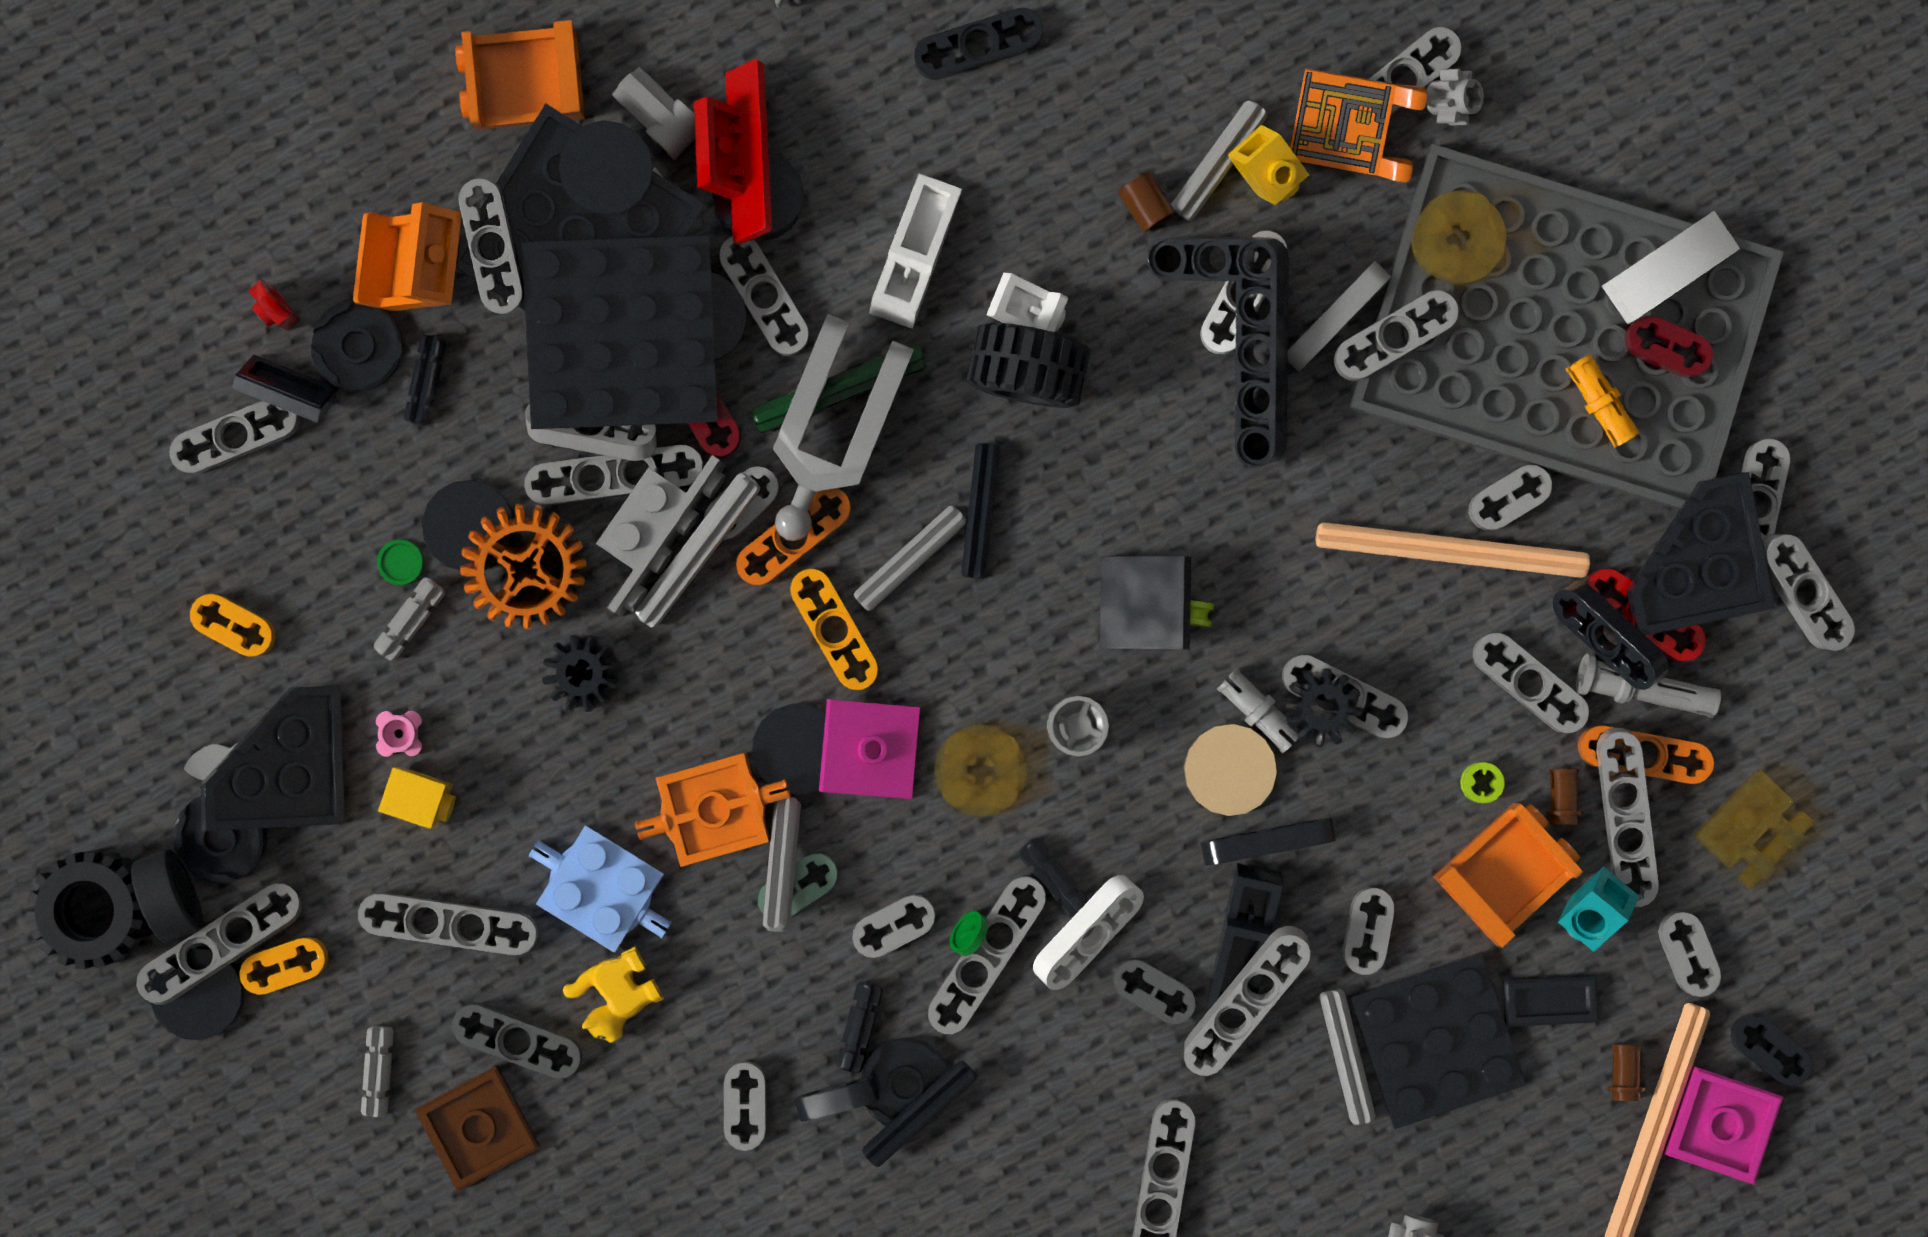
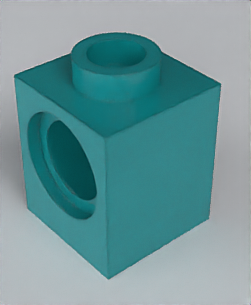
(1604, 895)

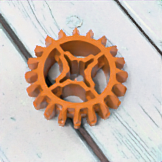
(511, 586)

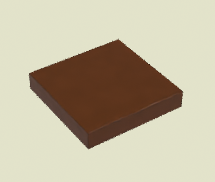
(477, 1128)

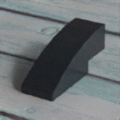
(1245, 927)

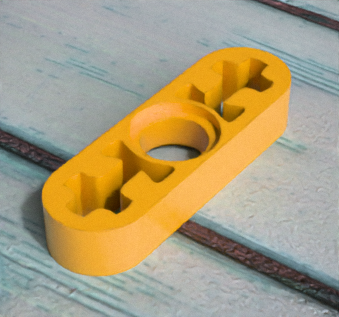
(807, 605)

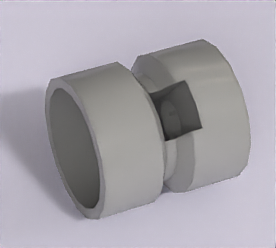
(1077, 726)

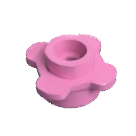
(389, 743)

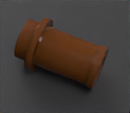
(1564, 797)
(1626, 1073)

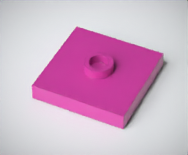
(869, 749)
(1723, 1125)

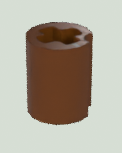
(1146, 202)

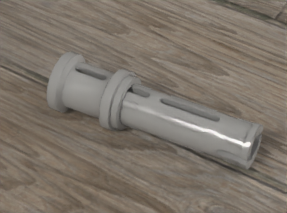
(1602, 679)

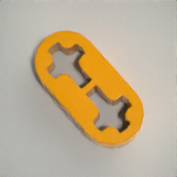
(226, 634)
(280, 955)

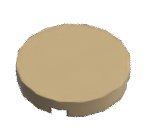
(1230, 769)

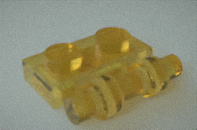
(1744, 819)

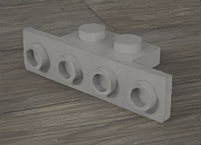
(650, 524)

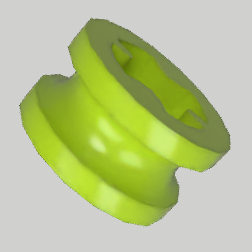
(1200, 612)
(1497, 783)

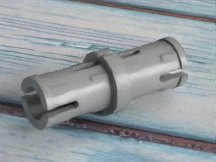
(1259, 710)

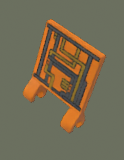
(1346, 123)

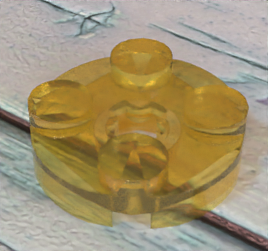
(1446, 261)
(998, 790)

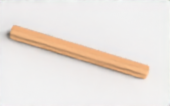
(1452, 550)
(1658, 1121)

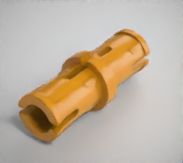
(1602, 400)

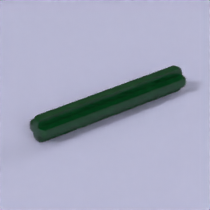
(836, 390)

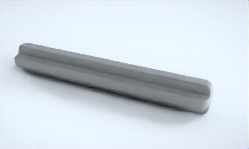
(697, 550)

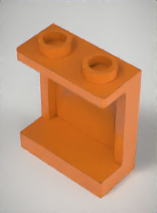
(518, 73)
(407, 258)
(1509, 871)

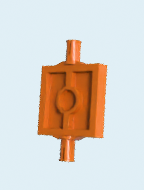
(713, 809)

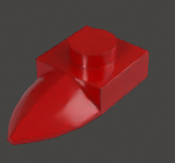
(271, 306)

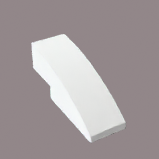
(915, 251)
(1670, 267)

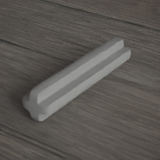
(1216, 162)
(910, 558)
(781, 865)
(1347, 1056)

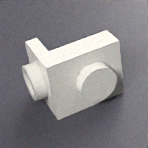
(1027, 304)

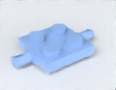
(600, 889)

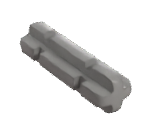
(409, 619)
(377, 1071)

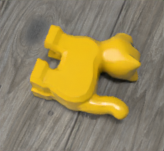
(623, 996)

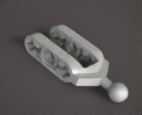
(814, 473)

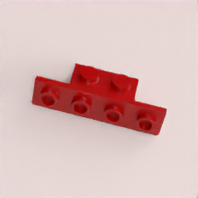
(734, 150)

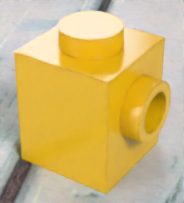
(1268, 165)
(417, 798)

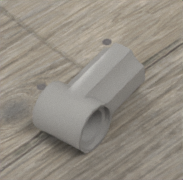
(666, 120)

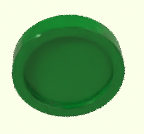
(400, 562)
(969, 933)

